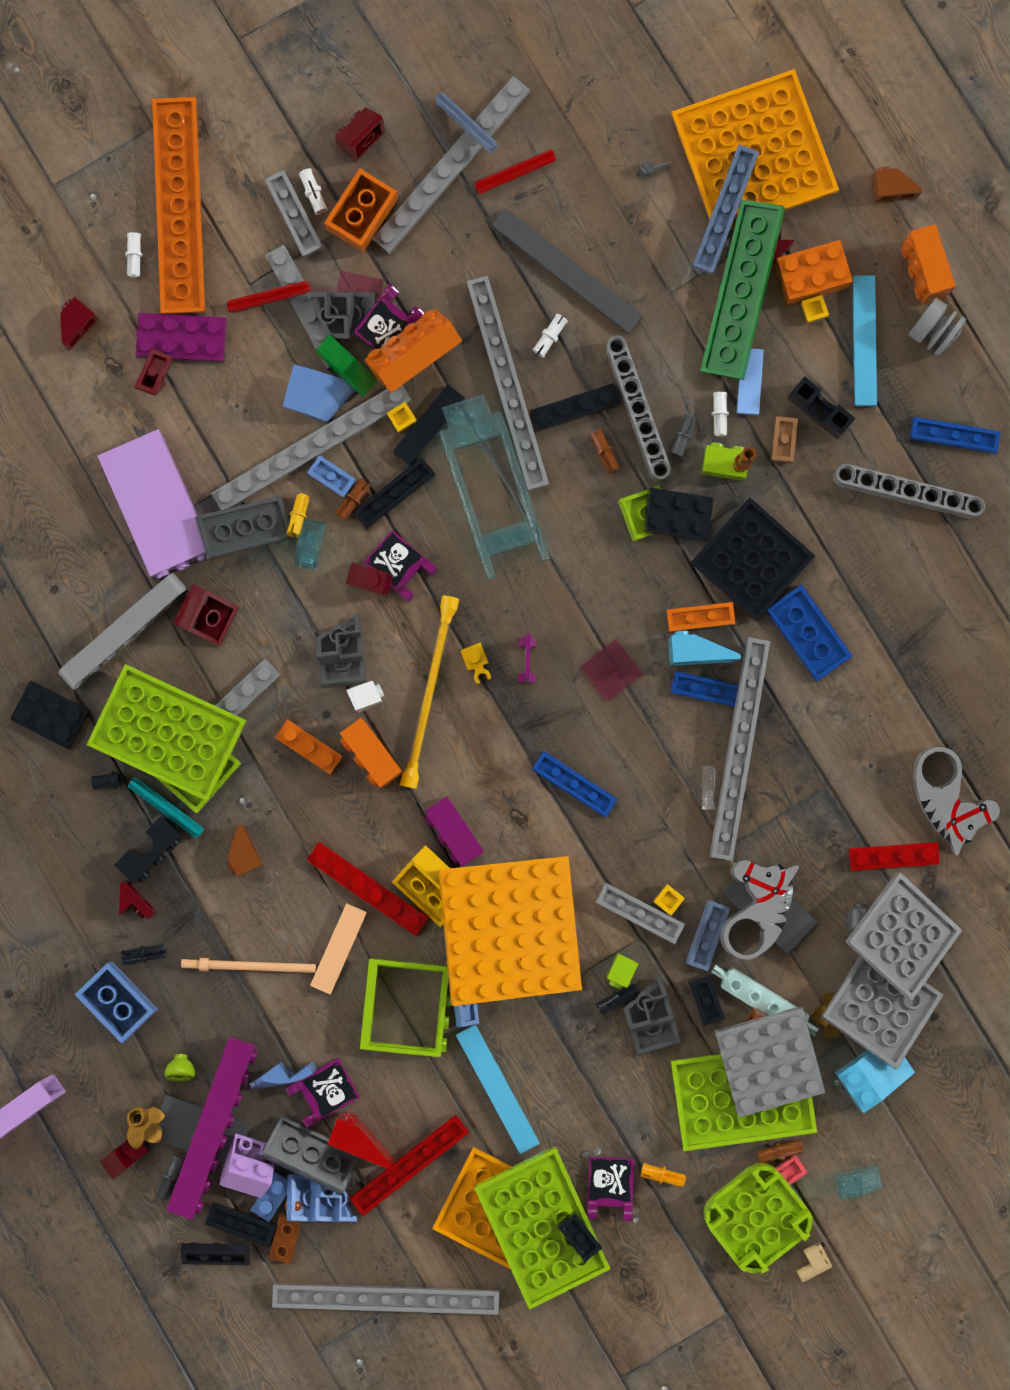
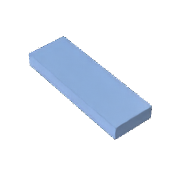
(750, 388)

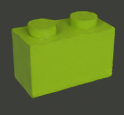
(720, 460)

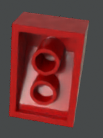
(355, 1138)

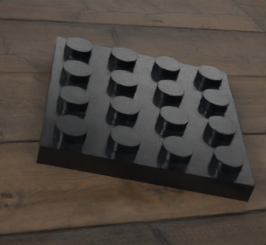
(752, 559)

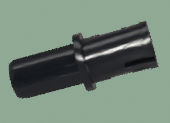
(143, 954)
(618, 998)

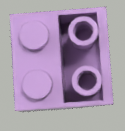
(245, 1168)

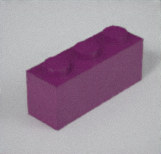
(453, 832)

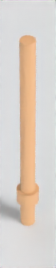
(205, 964)

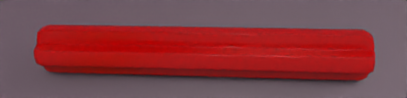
(515, 171)
(268, 296)

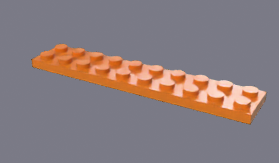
(178, 206)

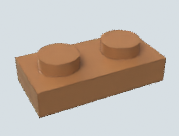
(784, 439)

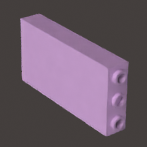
(154, 504)
(29, 1104)

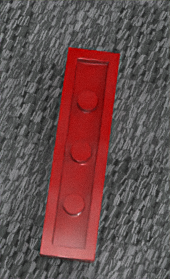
(894, 856)

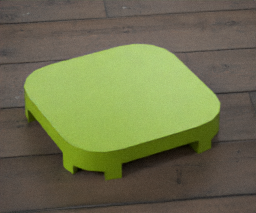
(757, 1217)

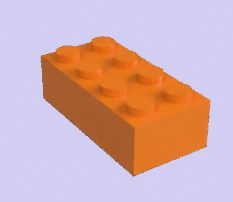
(412, 350)

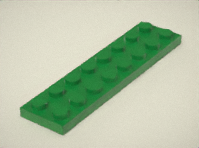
(742, 289)

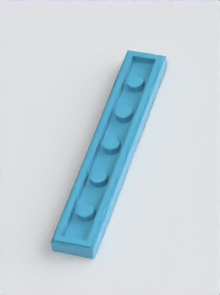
(864, 341)
(497, 1089)

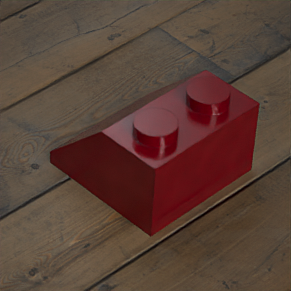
(360, 133)
(205, 615)

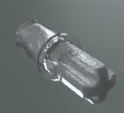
(708, 787)

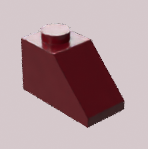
(75, 322)
(369, 579)

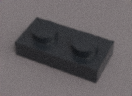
(706, 1000)
(579, 1236)

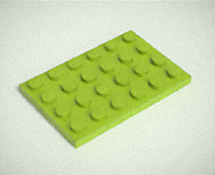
(166, 732)
(709, 1113)
(524, 1212)

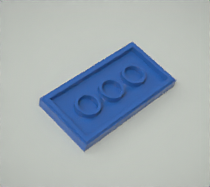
(808, 633)

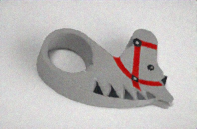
(948, 815)
(772, 898)

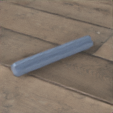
(466, 123)

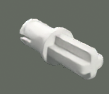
(133, 254)
(720, 413)

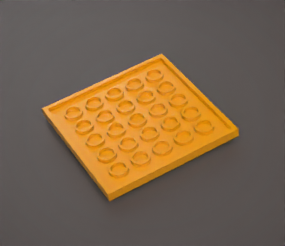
(765, 118)
(509, 930)

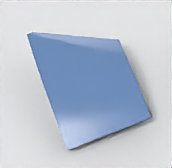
(315, 393)
(280, 1076)
(317, 1202)

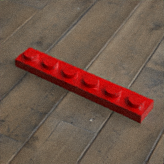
(367, 888)

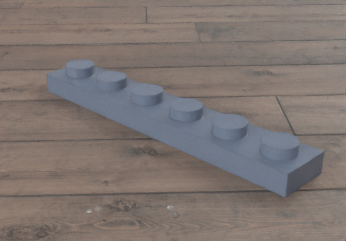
(725, 209)

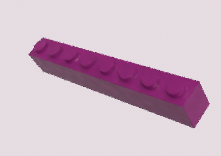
(211, 1128)

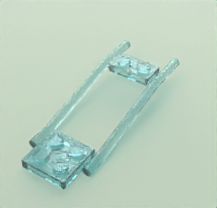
(471, 424)

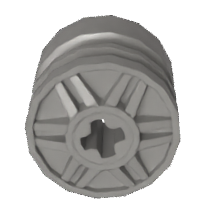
(937, 327)

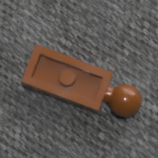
(285, 1237)

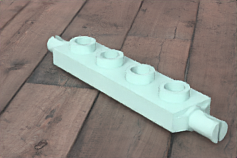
(755, 994)

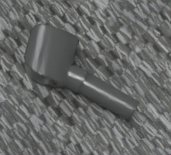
(646, 169)

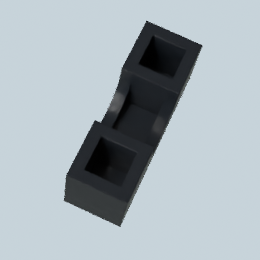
(811, 402)
(164, 837)

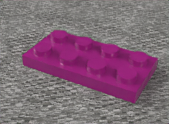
(182, 336)

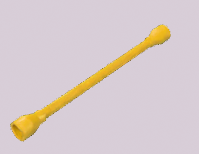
(410, 775)

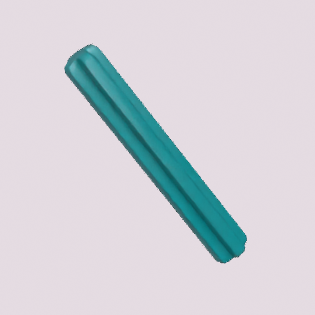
(165, 807)

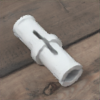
(307, 179)
(550, 335)

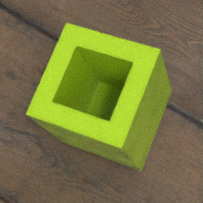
(621, 971)

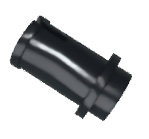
(105, 781)

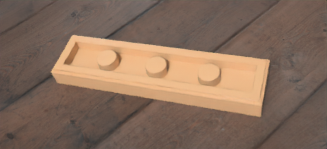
(338, 948)

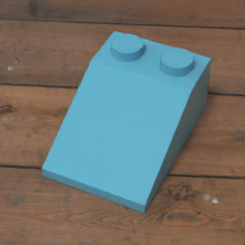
(695, 650)
(871, 1079)

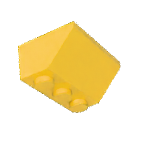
(421, 883)

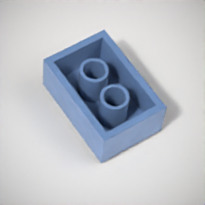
(116, 1001)

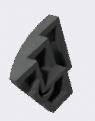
(342, 310)
(342, 655)
(652, 1020)

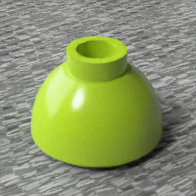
(180, 1069)

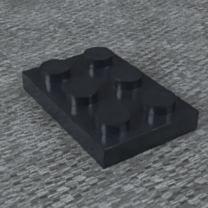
(678, 514)
(50, 715)

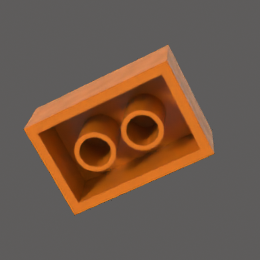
(361, 210)
(928, 264)
(813, 272)
(370, 753)

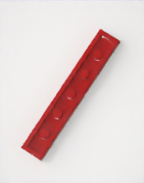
(409, 1165)

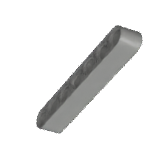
(637, 398)
(919, 491)
(123, 631)

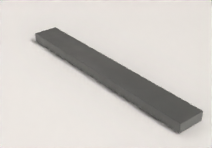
(567, 271)

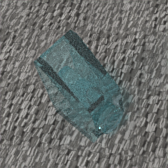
(310, 544)
(857, 1182)

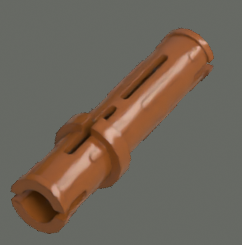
(744, 459)

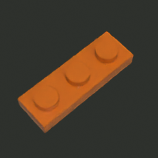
(700, 617)
(308, 746)

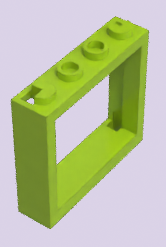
(443, 1021)

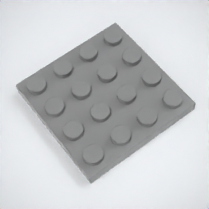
(903, 936)
(878, 1014)
(769, 1061)

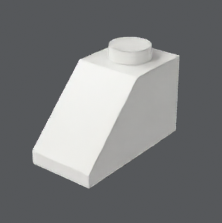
(365, 696)

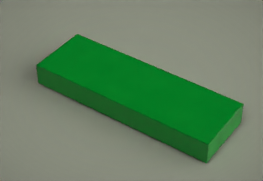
(346, 365)

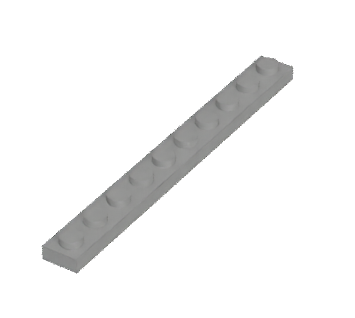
(449, 167)
(507, 383)
(309, 448)
(739, 748)
(385, 1298)

